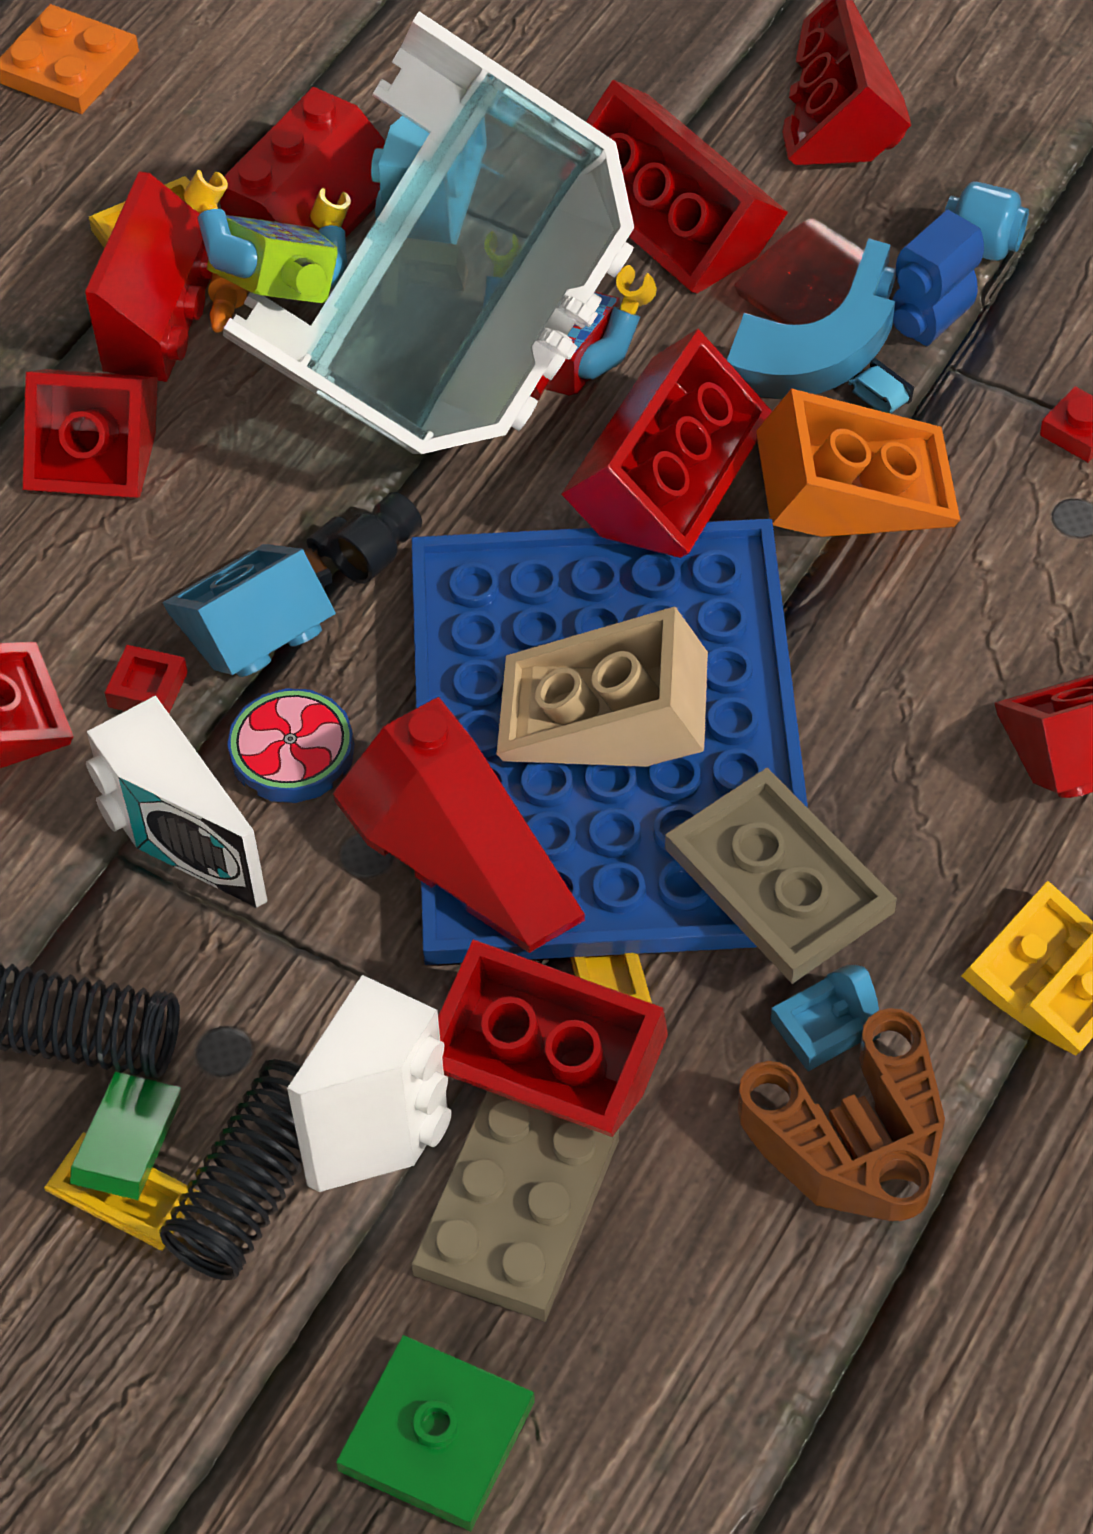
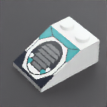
(172, 801)

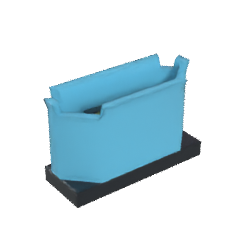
(882, 388)

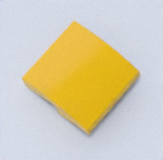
(1042, 970)

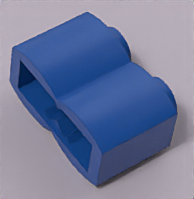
(937, 277)

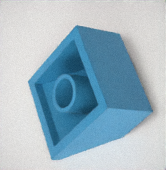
(252, 608)

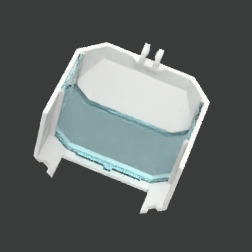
(468, 264)

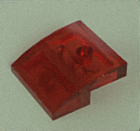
(802, 275)

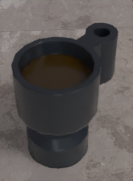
(367, 540)

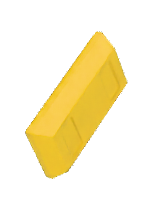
(136, 1217)

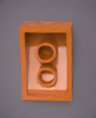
(853, 469)

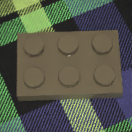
(780, 874)
(514, 1207)

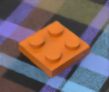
(66, 58)

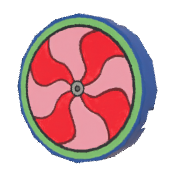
(291, 745)

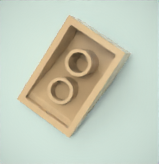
(607, 696)

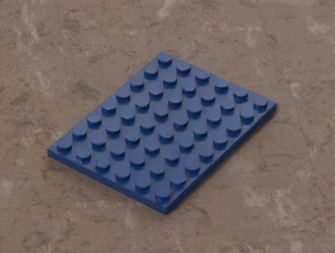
(609, 822)

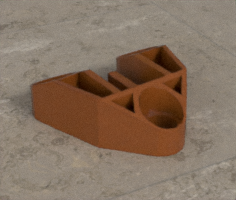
(810, 1154)

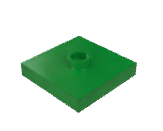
(436, 1432)

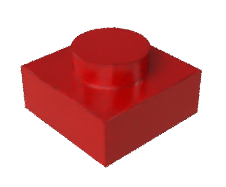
(1071, 424)
(143, 675)

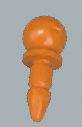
(225, 298)

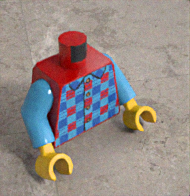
(605, 341)

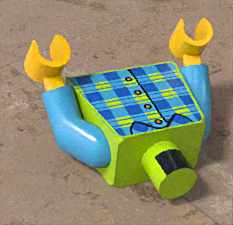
(270, 255)

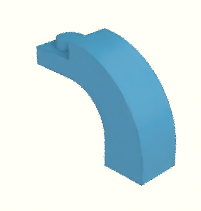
(824, 352)

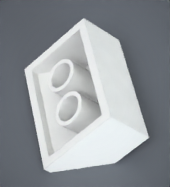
(370, 1089)

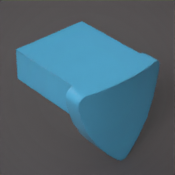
(827, 1015)

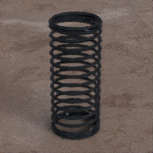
(148, 1035)
(190, 1228)

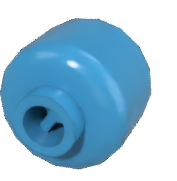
(996, 213)

